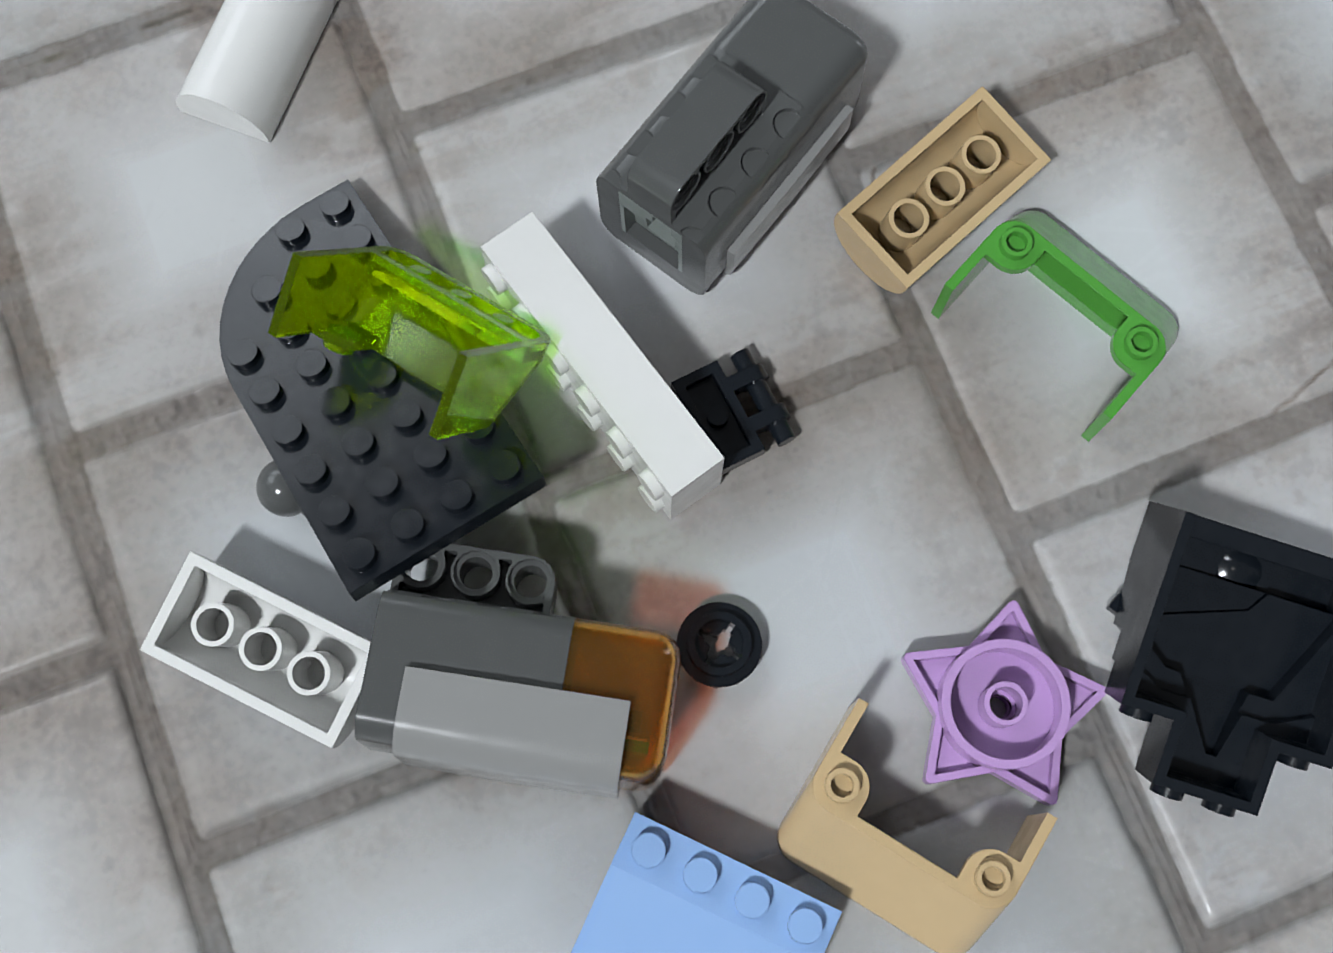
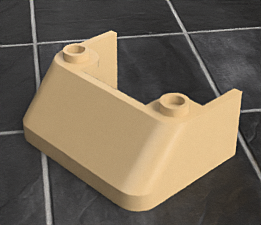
(884, 875)

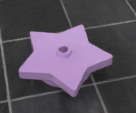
(1038, 698)

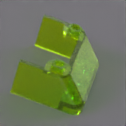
(416, 320)

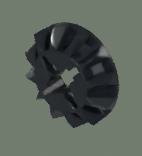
(713, 620)

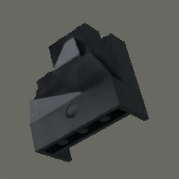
(1223, 658)

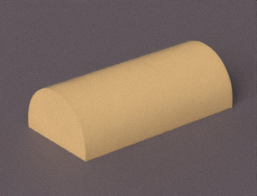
(938, 193)

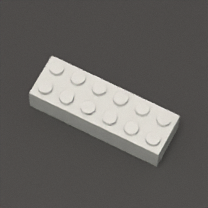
(603, 368)

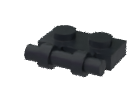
(717, 410)

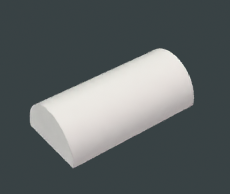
(253, 63)
(261, 649)

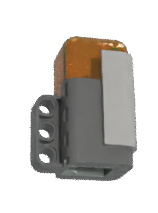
(511, 689)

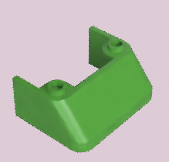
(1135, 322)

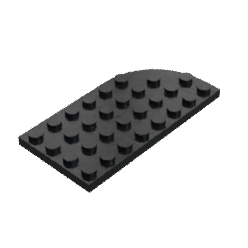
(358, 425)

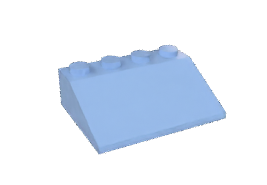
(691, 899)

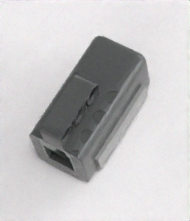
(734, 140)

